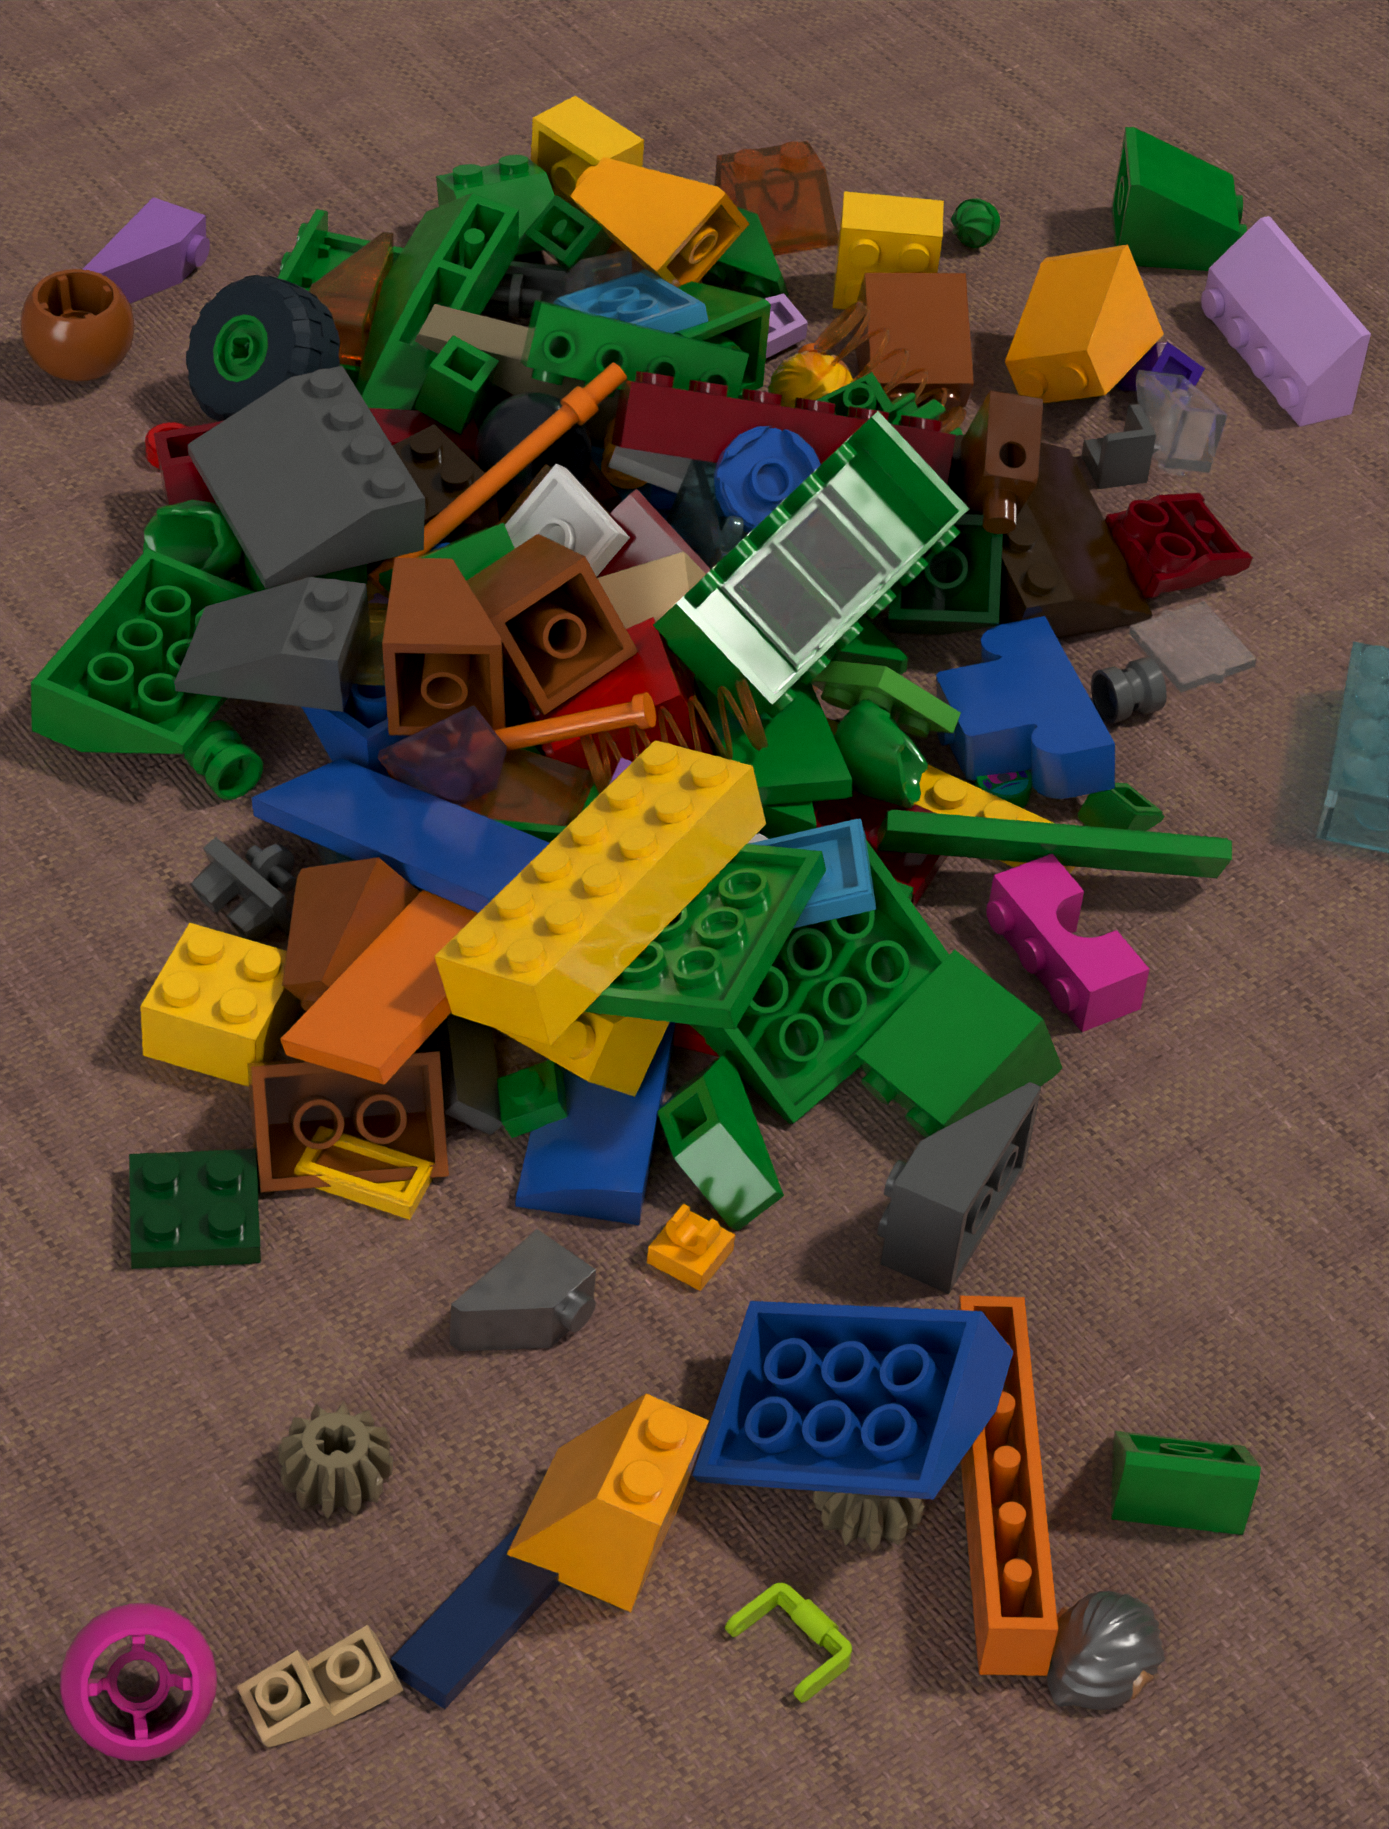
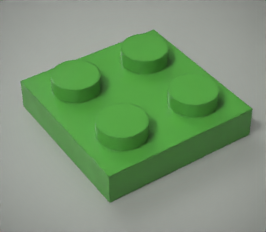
(909, 705)

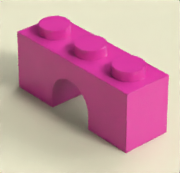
(1087, 977)

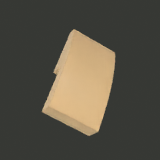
(316, 1694)

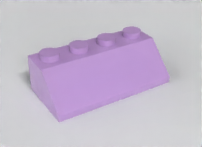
(1287, 324)

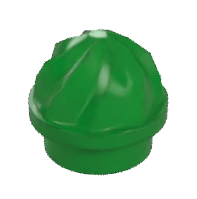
(975, 222)

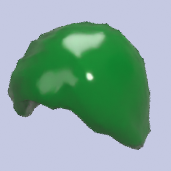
(195, 535)
(880, 755)

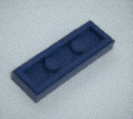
(473, 1624)

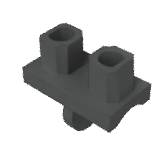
(522, 286)
(256, 884)

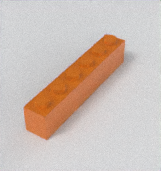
(1008, 1515)

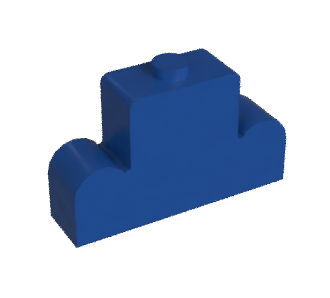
(1027, 713)

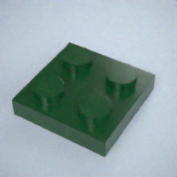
(194, 1208)

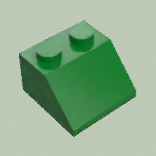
(512, 182)

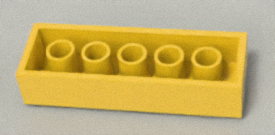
(600, 892)

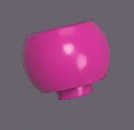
(197, 1681)

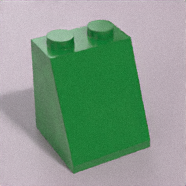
(1173, 205)
(733, 322)
(956, 1048)

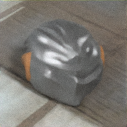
(1104, 1651)

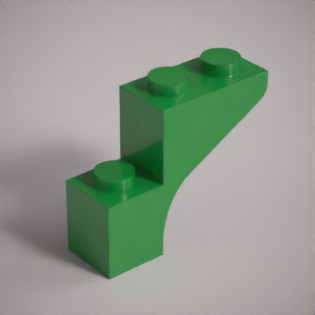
(460, 386)

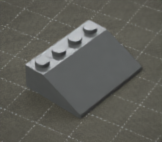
(310, 481)

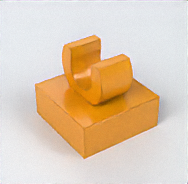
(690, 1248)

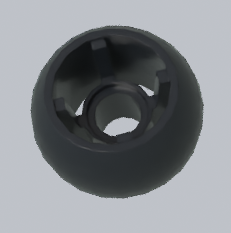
(515, 420)

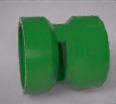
(226, 762)

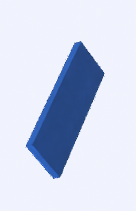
(410, 830)

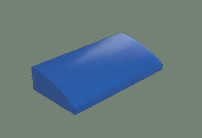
(600, 1153)

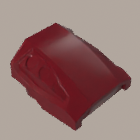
(1175, 543)

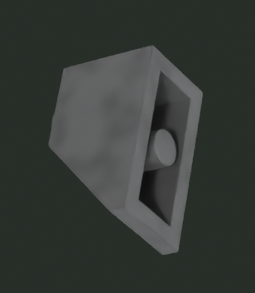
(525, 1299)

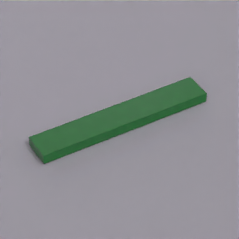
(1068, 843)

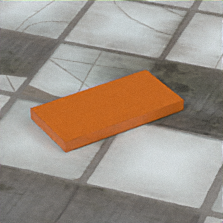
(385, 998)

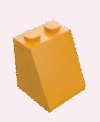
(660, 218)
(1082, 326)
(612, 1500)

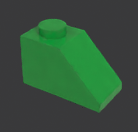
(568, 234)

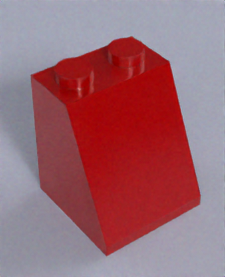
(649, 671)

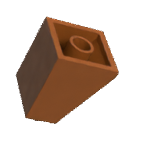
(929, 319)
(551, 621)
(438, 649)
(336, 919)

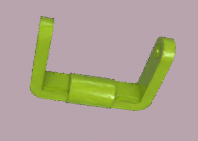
(811, 1621)

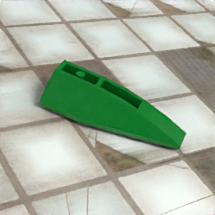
(449, 262)

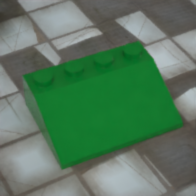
(119, 668)
(829, 998)

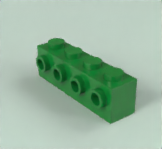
(584, 344)

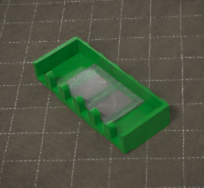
(814, 569)

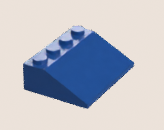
(853, 1398)

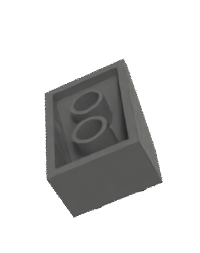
(281, 645)
(955, 1189)

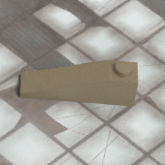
(505, 343)

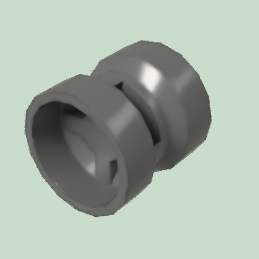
(1127, 690)

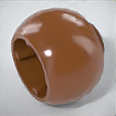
(77, 325)

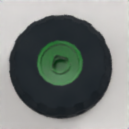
(256, 339)

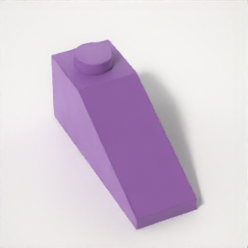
(154, 250)

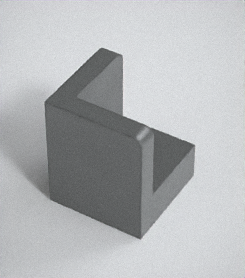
(1122, 456)

